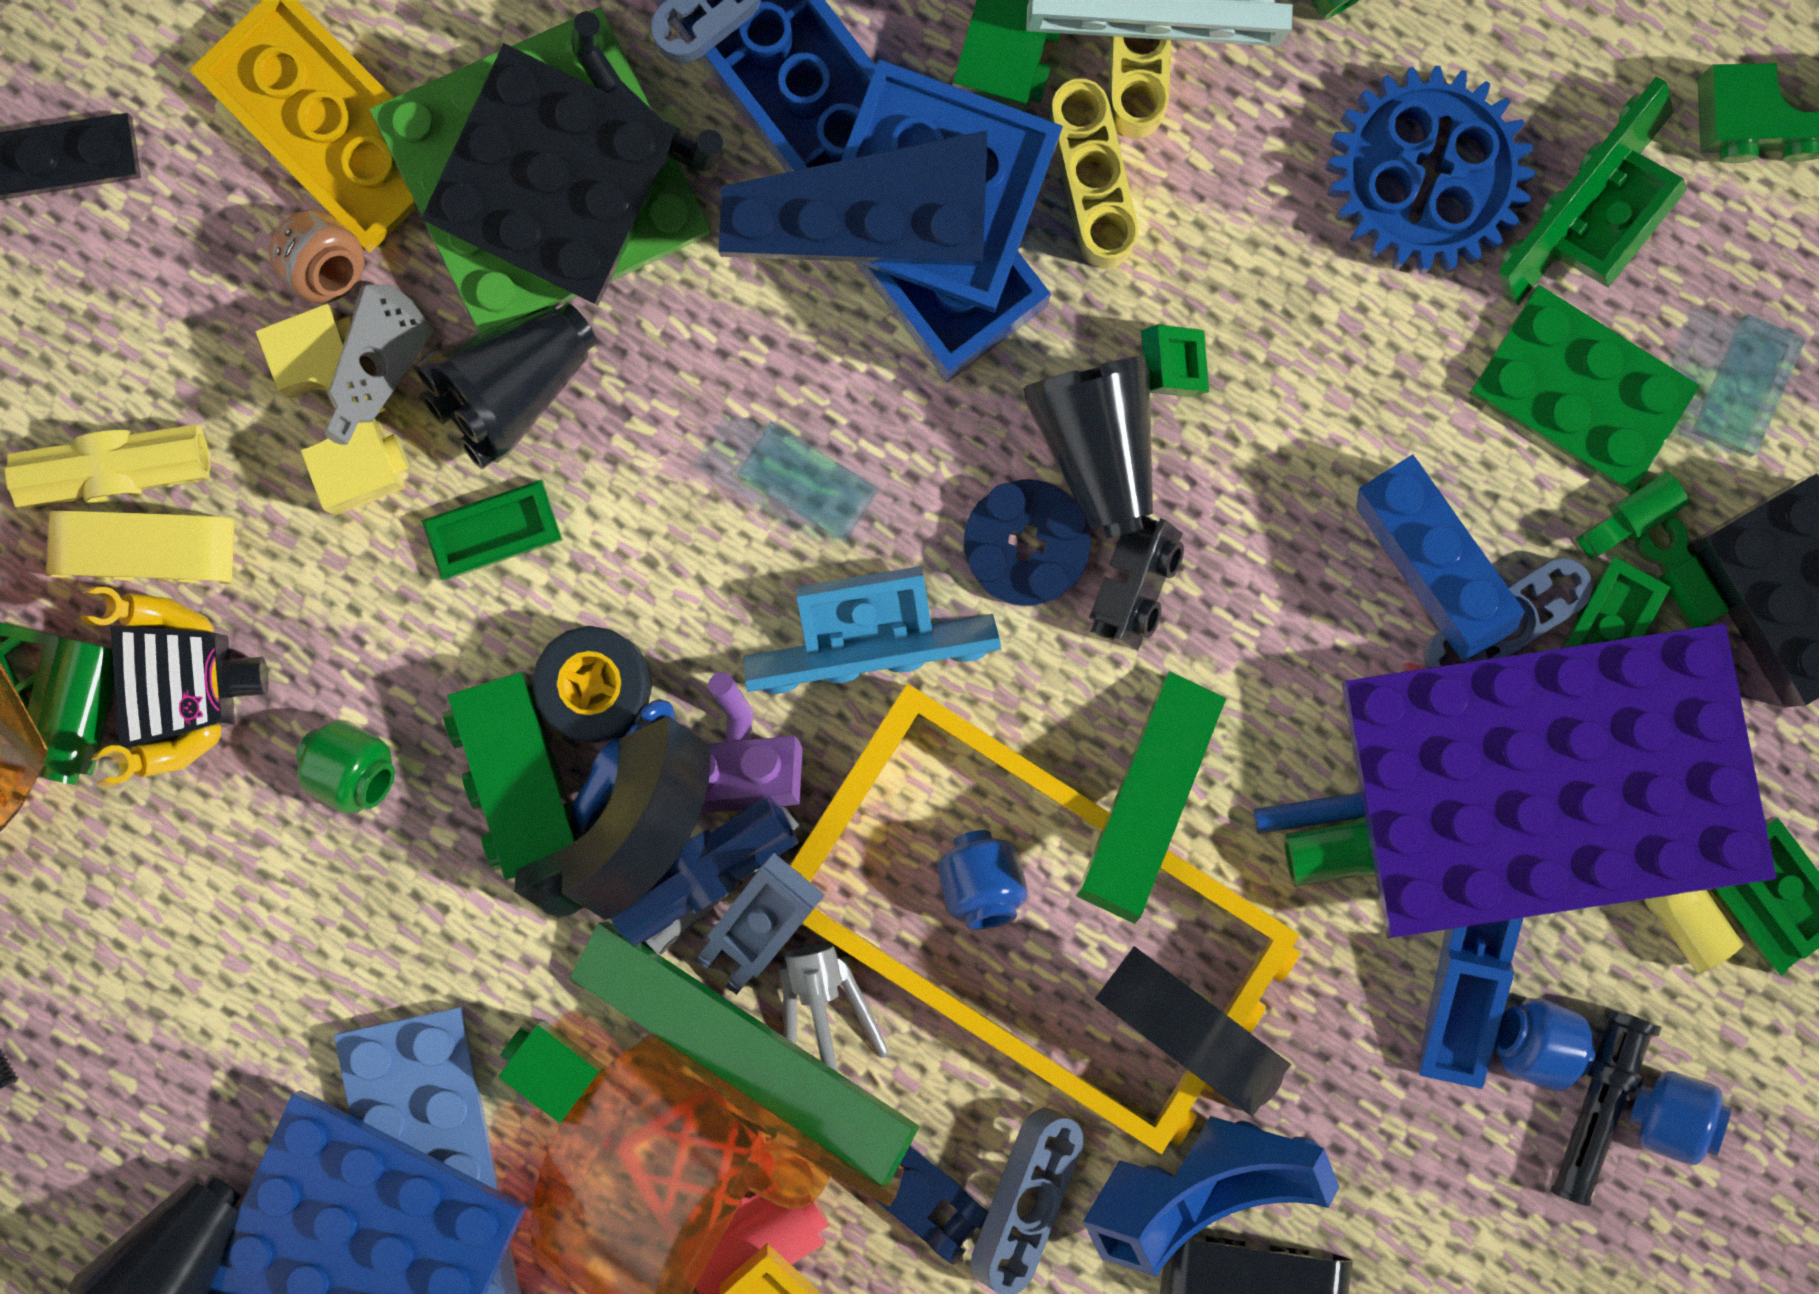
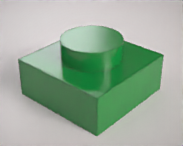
(1176, 360)

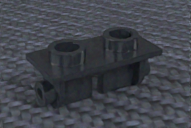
(1131, 608)

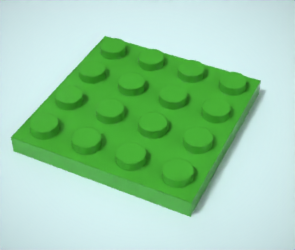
(423, 131)

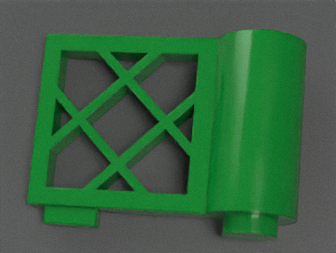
(66, 700)

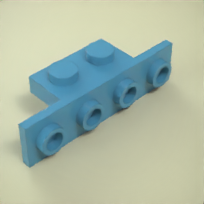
(866, 628)

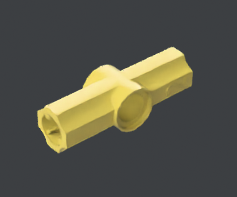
(107, 465)

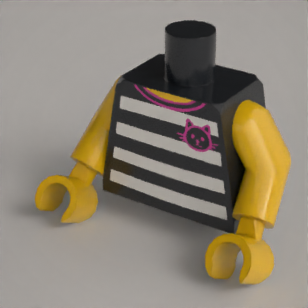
(169, 683)

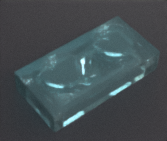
(1748, 385)
(808, 482)

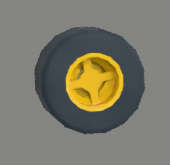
(570, 677)

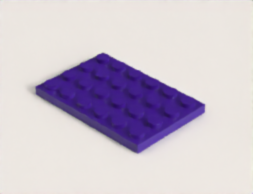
(1557, 781)

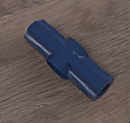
(709, 869)

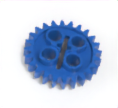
(1481, 188)

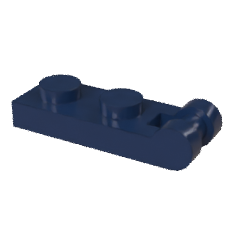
(918, 1195)

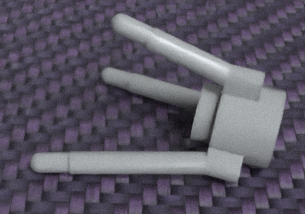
(814, 975)

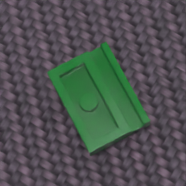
(1779, 913)

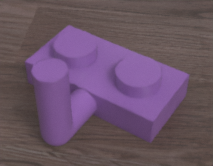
(748, 768)

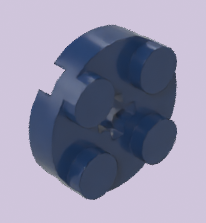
(994, 560)

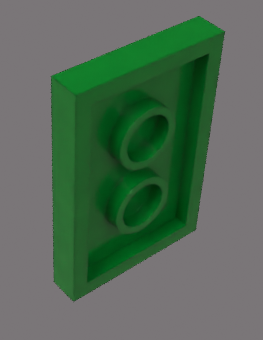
(1584, 389)

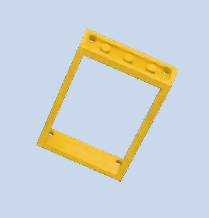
(1244, 1008)

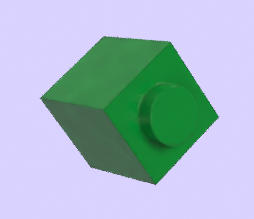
(548, 1068)

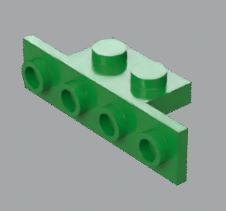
(1605, 207)

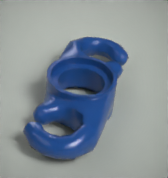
(603, 774)

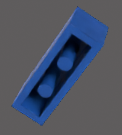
(1439, 558)

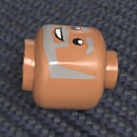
(316, 256)

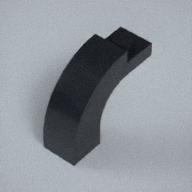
(639, 833)
(1193, 1032)

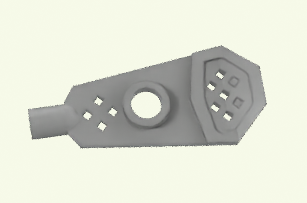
(389, 342)

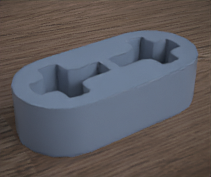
(708, 30)

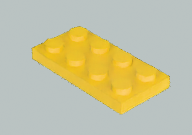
(311, 113)

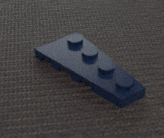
(873, 208)

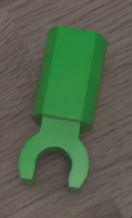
(1635, 514)
(1687, 576)

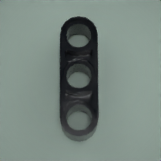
(1232, 1268)

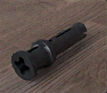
(1613, 1076)

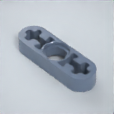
(1556, 609)
(1018, 1176)

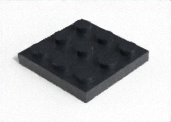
(551, 174)

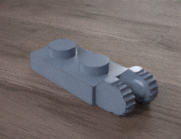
(761, 921)

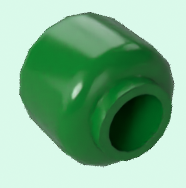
(345, 767)

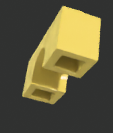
(304, 359)

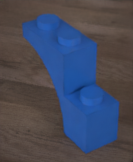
(1230, 1168)

